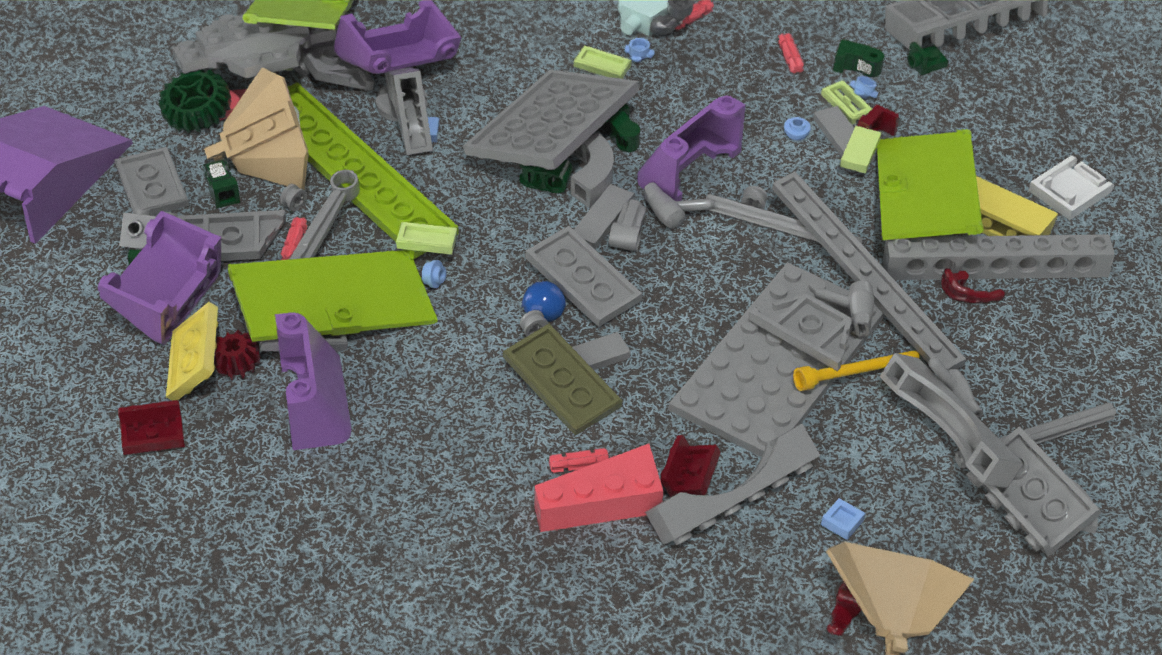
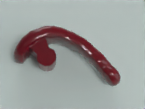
(954, 287)
(844, 611)

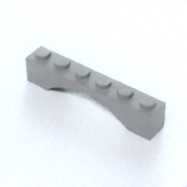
(982, 450)
(683, 512)

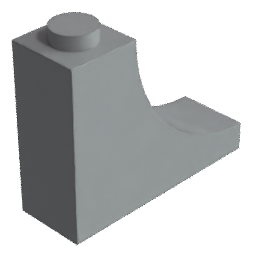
(408, 99)

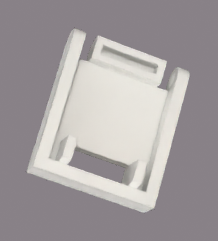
(1069, 189)

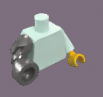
(653, 15)

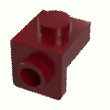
(880, 119)

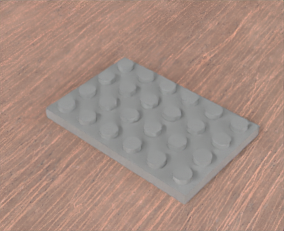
(551, 119)

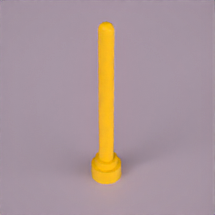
(807, 377)

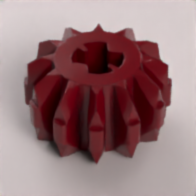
(236, 354)

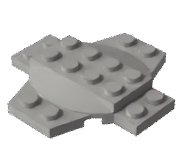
(247, 46)

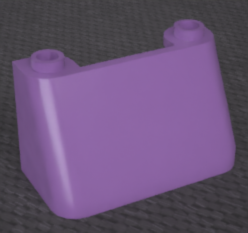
(417, 41)
(711, 132)
(165, 276)
(318, 397)

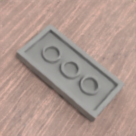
(583, 276)

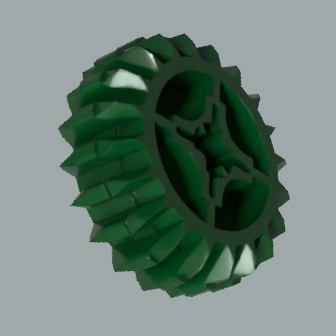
(196, 106)

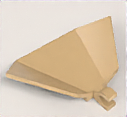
(264, 134)
(898, 591)

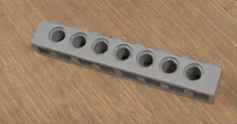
(1000, 256)

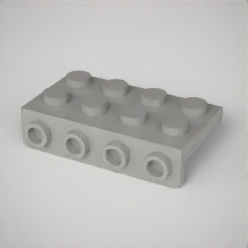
(1040, 497)

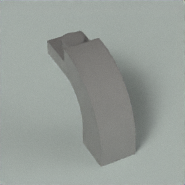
(597, 175)

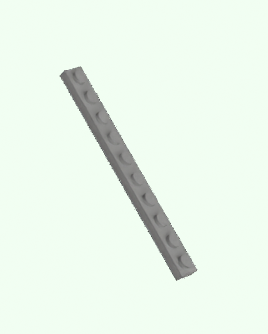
(862, 266)

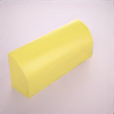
(1010, 214)

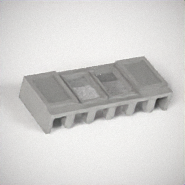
(916, 18)

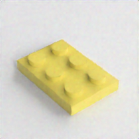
(192, 352)

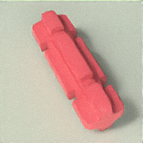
(703, 7)
(791, 53)
(294, 236)
(576, 460)

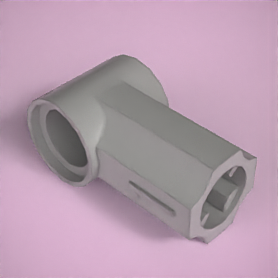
(627, 230)

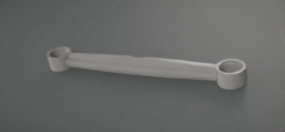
(326, 216)

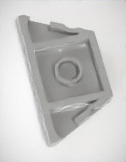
(328, 67)
(242, 233)
(808, 326)

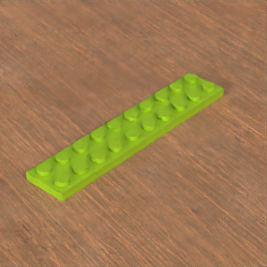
(383, 191)

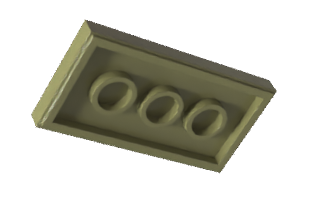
(562, 379)

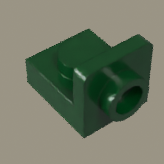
(926, 59)

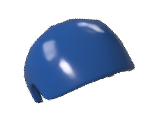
(545, 298)

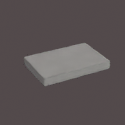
(151, 181)

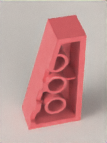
(600, 492)

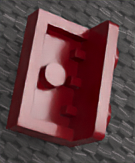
(151, 427)
(689, 467)

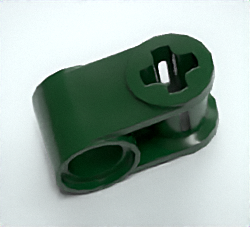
(547, 180)

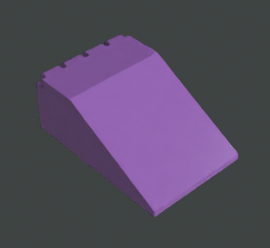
(52, 162)

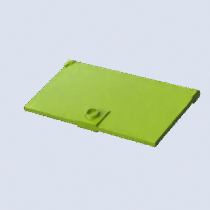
(303, 13)
(928, 186)
(333, 293)

